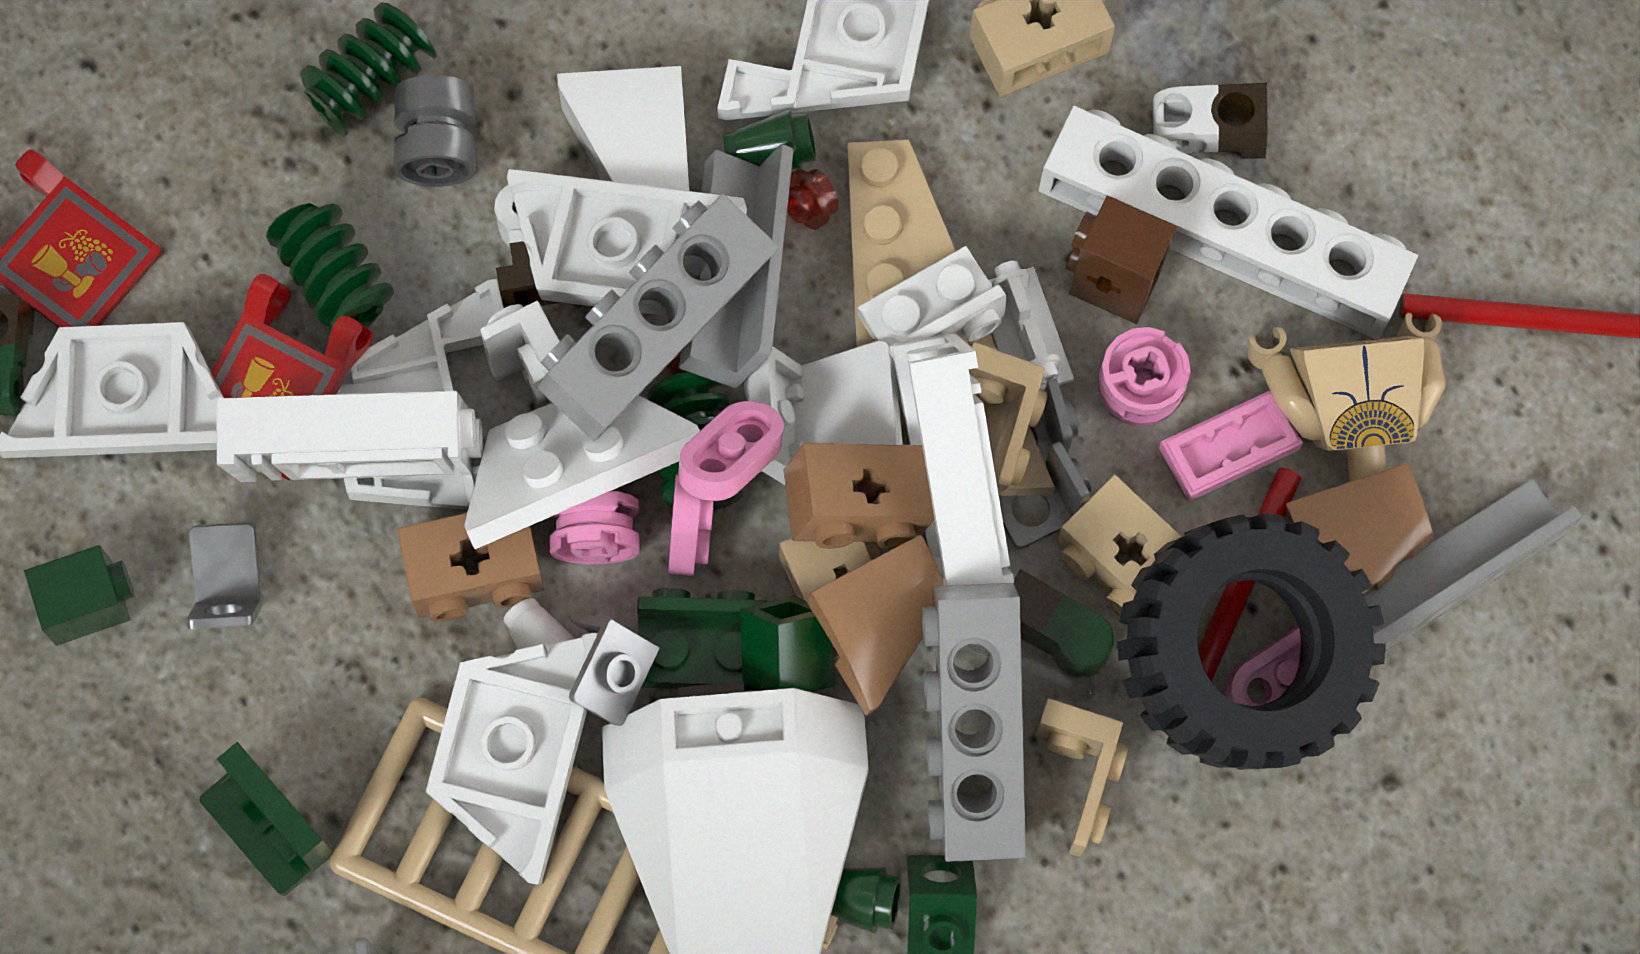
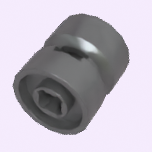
(436, 126)

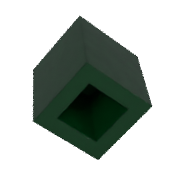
(80, 594)
(785, 647)

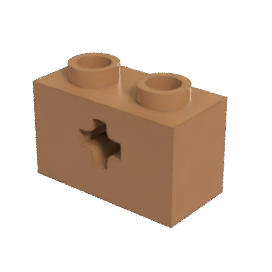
(858, 494)
(436, 566)

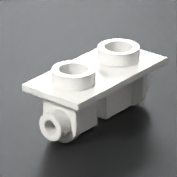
(1028, 326)

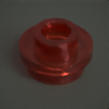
(811, 198)

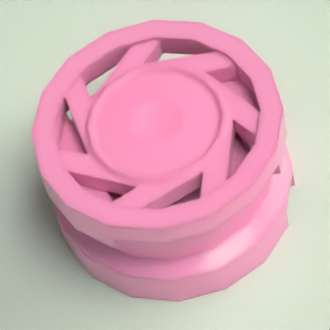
(1143, 376)
(597, 531)

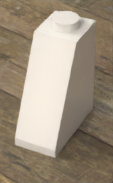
(630, 123)

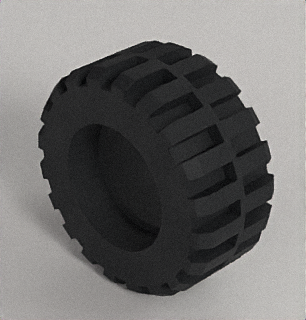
(1332, 628)

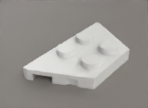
(594, 231)
(117, 394)
(548, 464)
(512, 749)

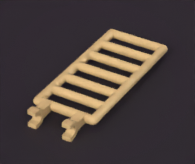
(463, 911)

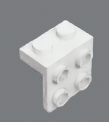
(830, 400)

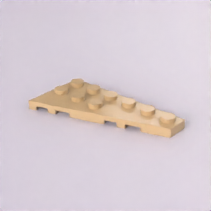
(899, 235)

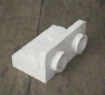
(936, 302)
(519, 340)

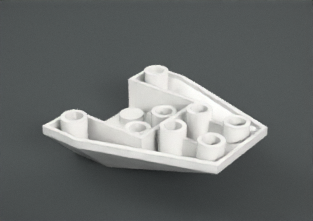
(739, 814)

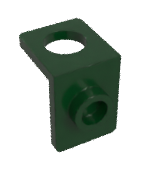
(941, 912)

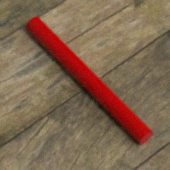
(1521, 315)
(1237, 593)

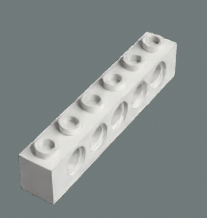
(1242, 250)

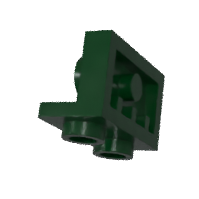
(694, 637)
(264, 822)

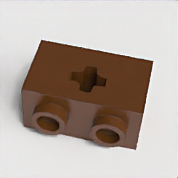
(1119, 258)

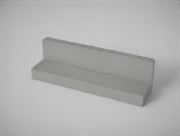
(743, 330)
(1467, 561)

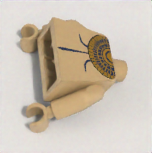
(1357, 390)

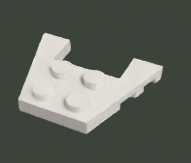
(844, 58)
(420, 364)

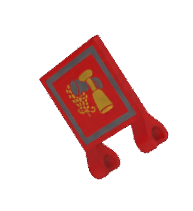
(72, 252)
(271, 364)

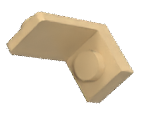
(1018, 383)
(1072, 734)

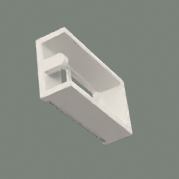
(347, 435)
(954, 436)

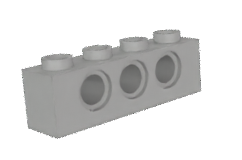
(734, 253)
(994, 822)

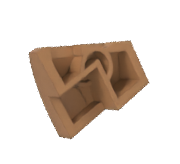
(1373, 518)
(877, 617)

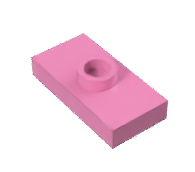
(1229, 446)

